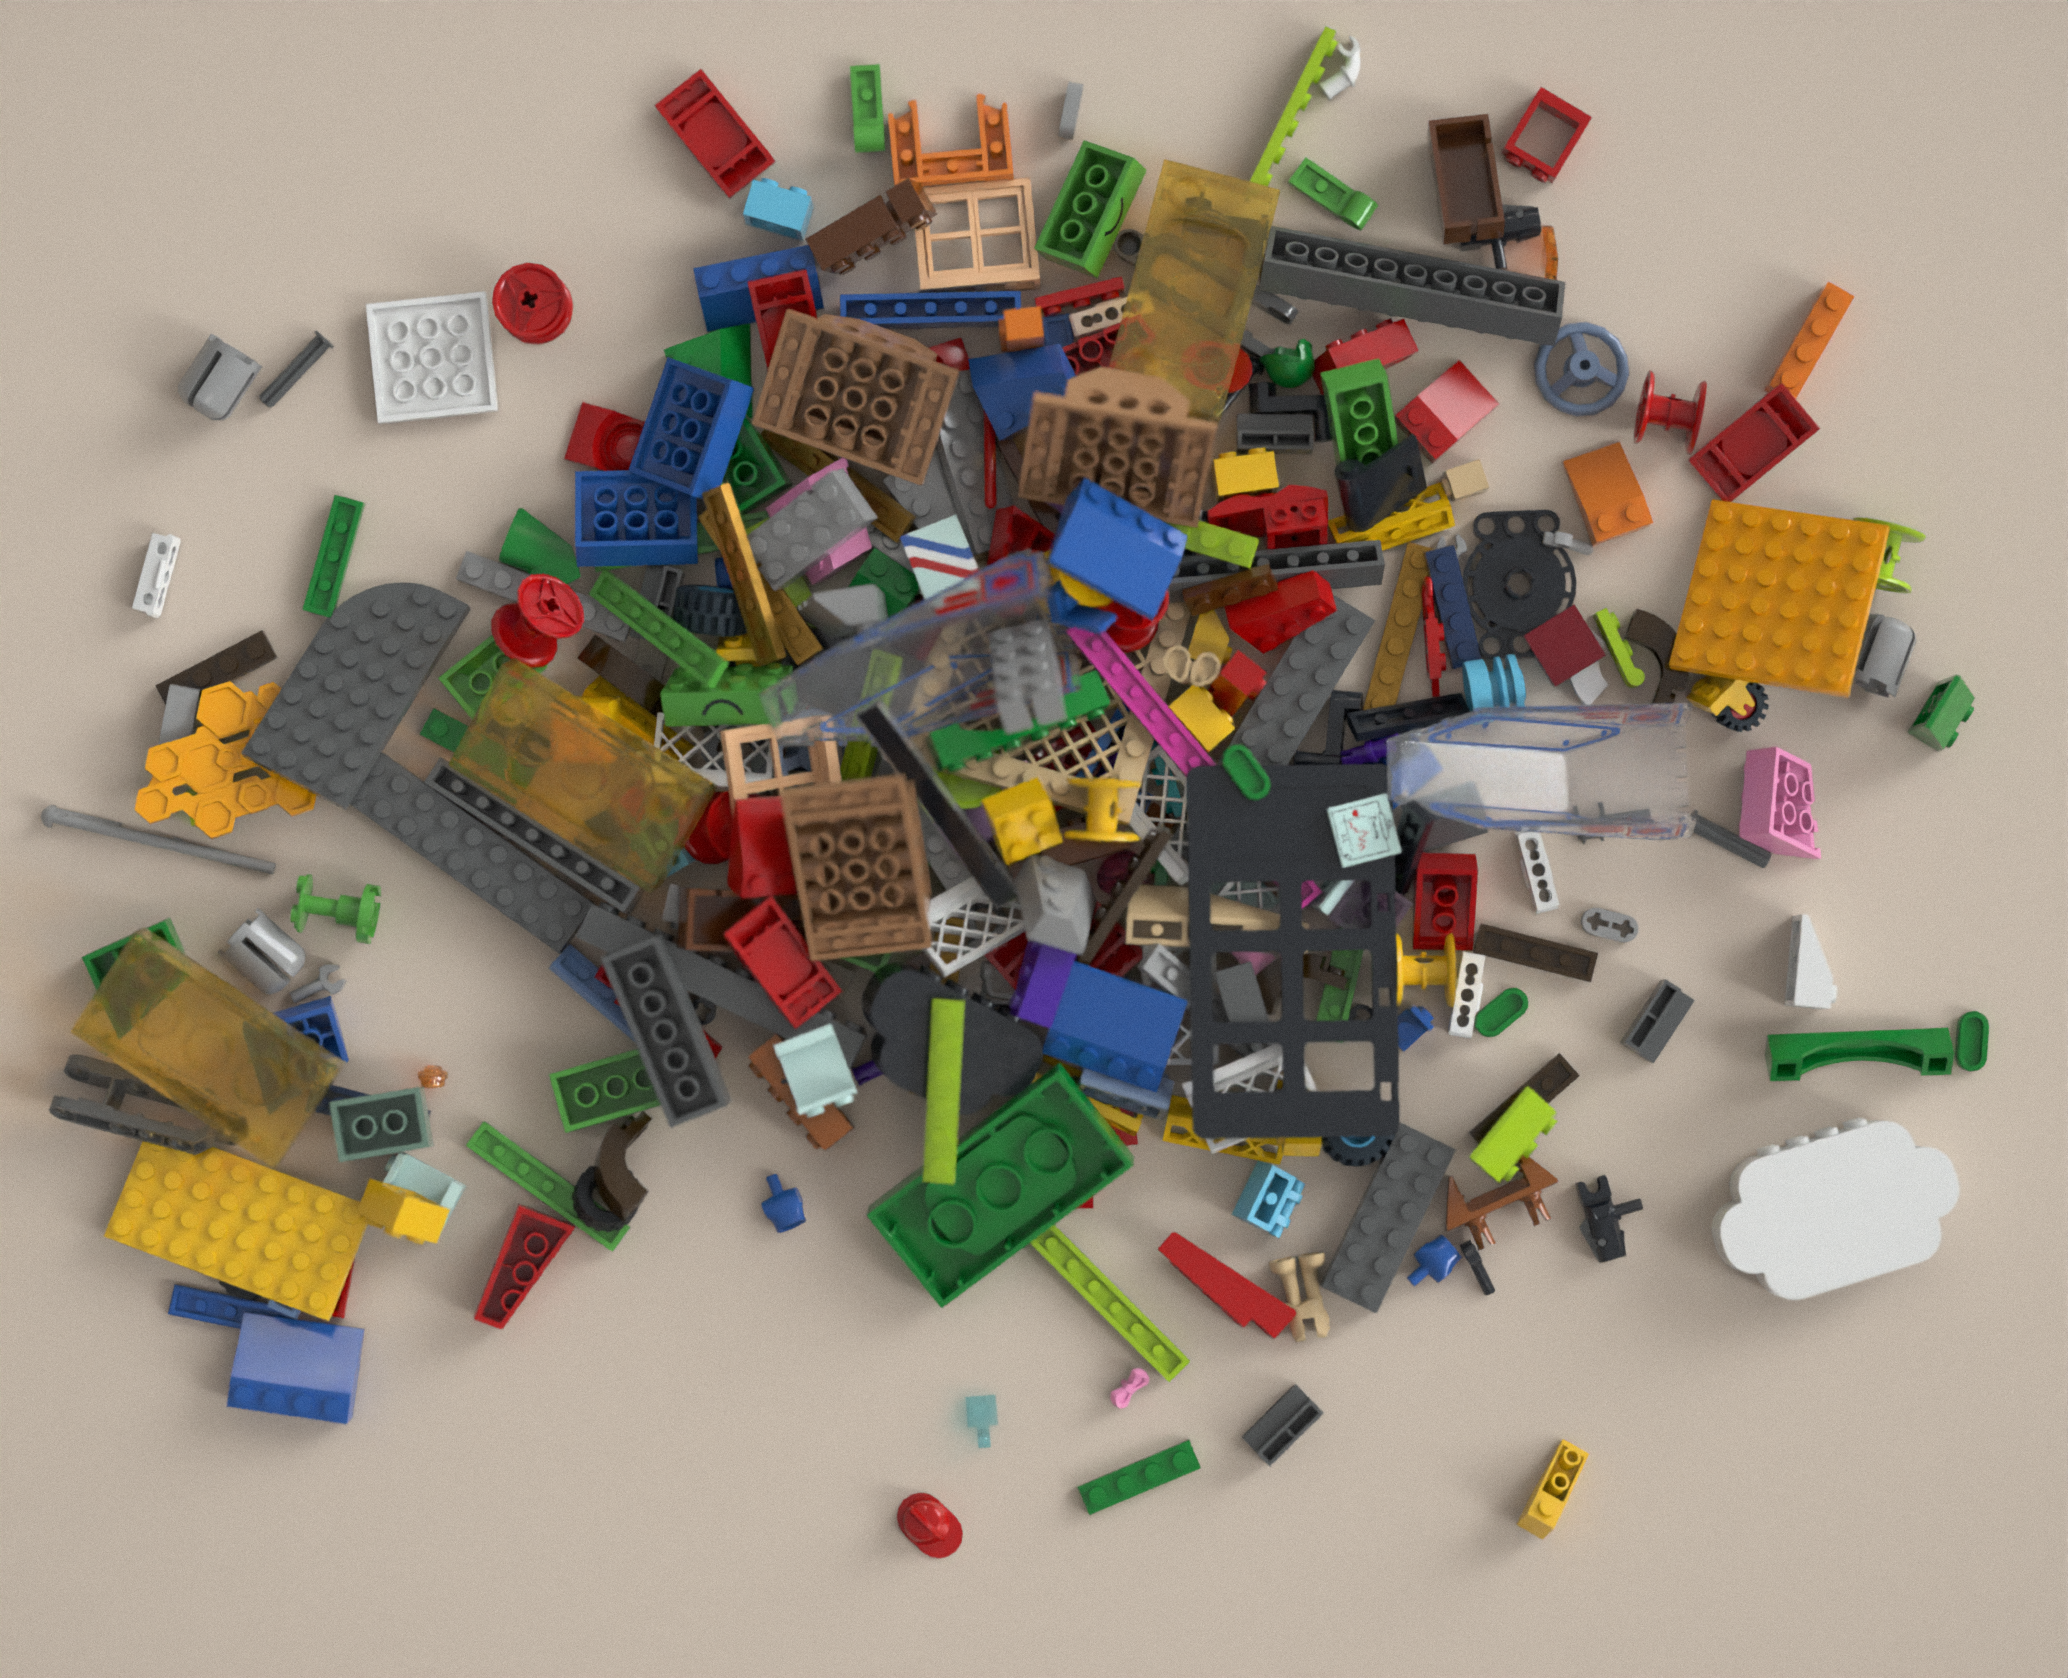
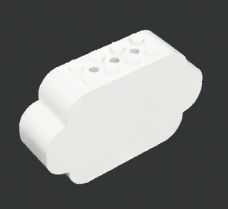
(1835, 1208)

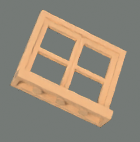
(980, 278)
(822, 757)

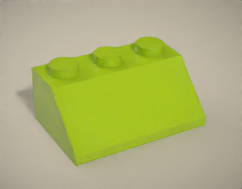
(1514, 1136)

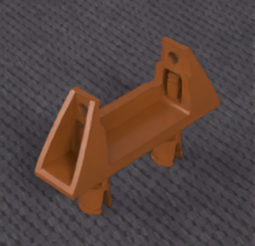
(1474, 1212)

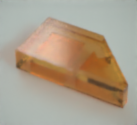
(1549, 253)

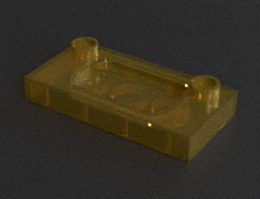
(1195, 283)
(582, 775)
(208, 1047)

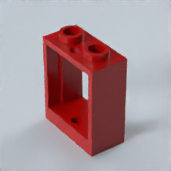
(1562, 111)
(1305, 526)

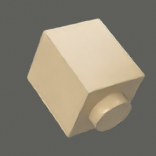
(1464, 481)

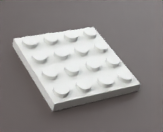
(432, 357)

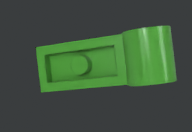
(867, 108)
(1333, 195)

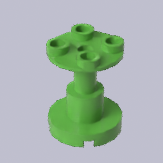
(348, 910)

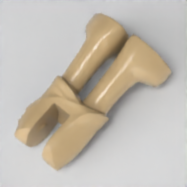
(1184, 670)
(1313, 1305)

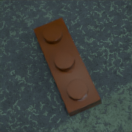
(1230, 589)

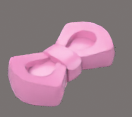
(1121, 1396)

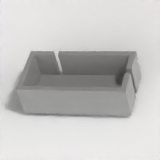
(809, 529)
(1026, 669)

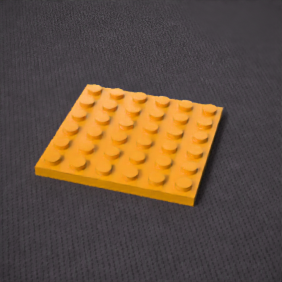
(1779, 598)

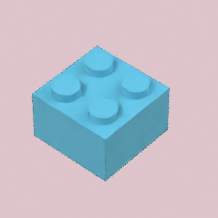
(778, 209)

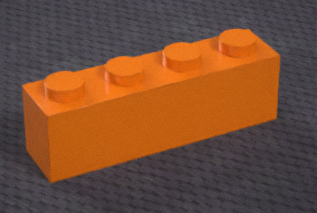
(1021, 329)
(1811, 339)

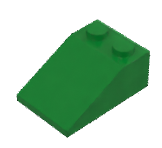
(753, 470)
(891, 578)
(1943, 712)

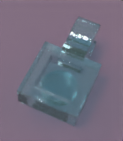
(982, 1414)

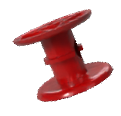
(552, 303)
(1670, 412)
(542, 614)
(1132, 629)
(712, 833)

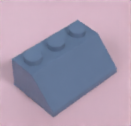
(1126, 1095)

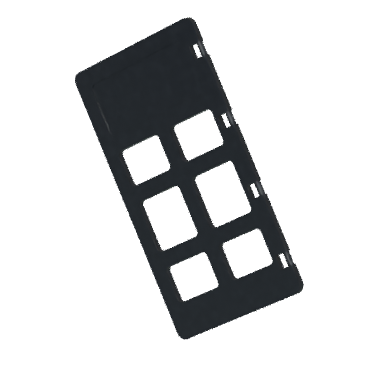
(1287, 842)

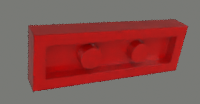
(1080, 296)

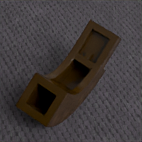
(1659, 639)
(623, 674)
(1313, 968)
(613, 1180)

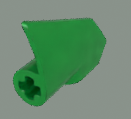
(538, 549)

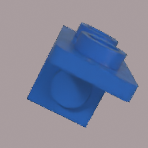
(1067, 612)
(1412, 1025)

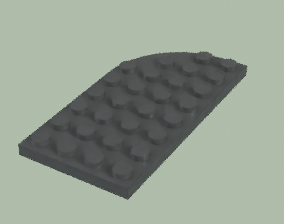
(355, 687)

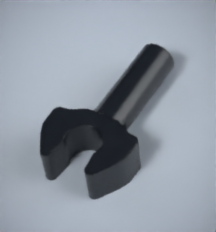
(1475, 1261)

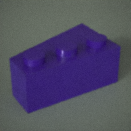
(1041, 983)

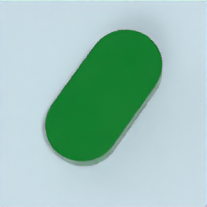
(1245, 772)
(1501, 1012)
(1972, 1041)

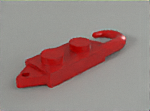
(1432, 635)

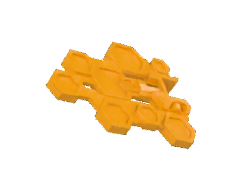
(211, 765)

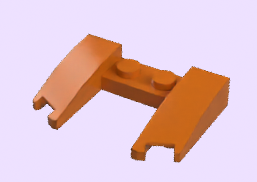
(984, 164)

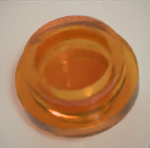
(432, 1076)

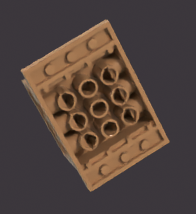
(857, 393)
(1125, 437)
(859, 866)

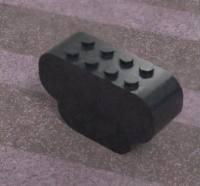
(996, 1047)

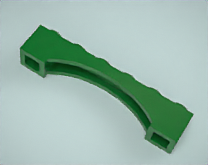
(955, 746)
(1920, 1049)

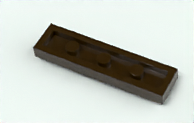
(224, 666)
(1535, 952)
(1546, 1082)

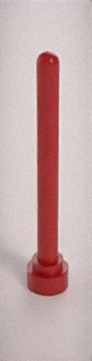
(989, 463)

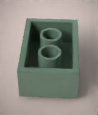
(381, 1124)

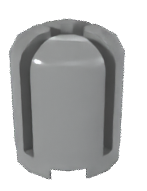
(217, 379)
(1884, 655)
(271, 941)

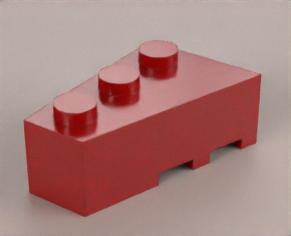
(1389, 343)
(1017, 532)
(1282, 613)
(1236, 683)

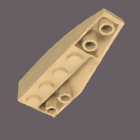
(1162, 916)

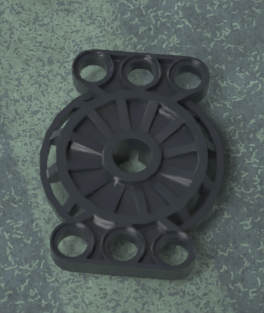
(1511, 555)

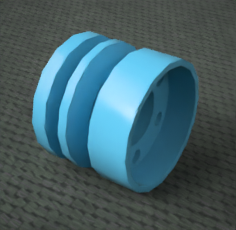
(1493, 687)

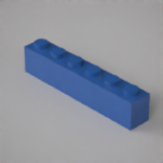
(930, 309)

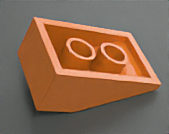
(1607, 493)

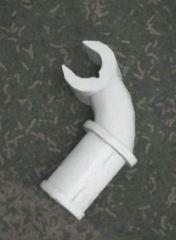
(1347, 74)

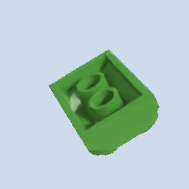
(474, 674)

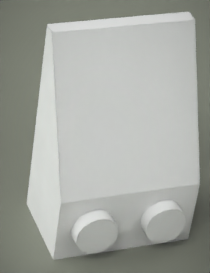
(1808, 974)

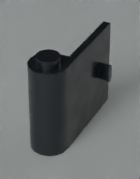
(1382, 486)

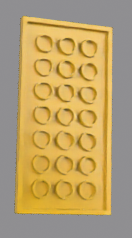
(240, 1225)

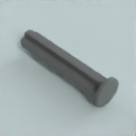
(295, 370)
(1730, 841)

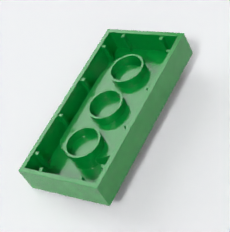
(1011, 1185)

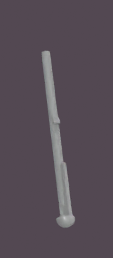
(114, 829)

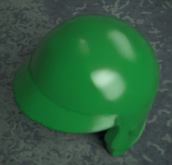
(1290, 366)

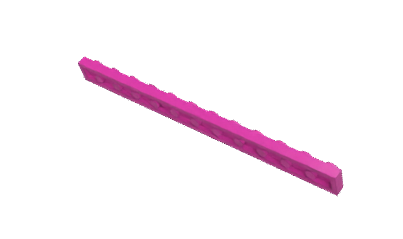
(1151, 711)

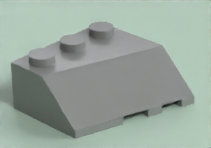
(927, 502)
(845, 610)
(1055, 903)

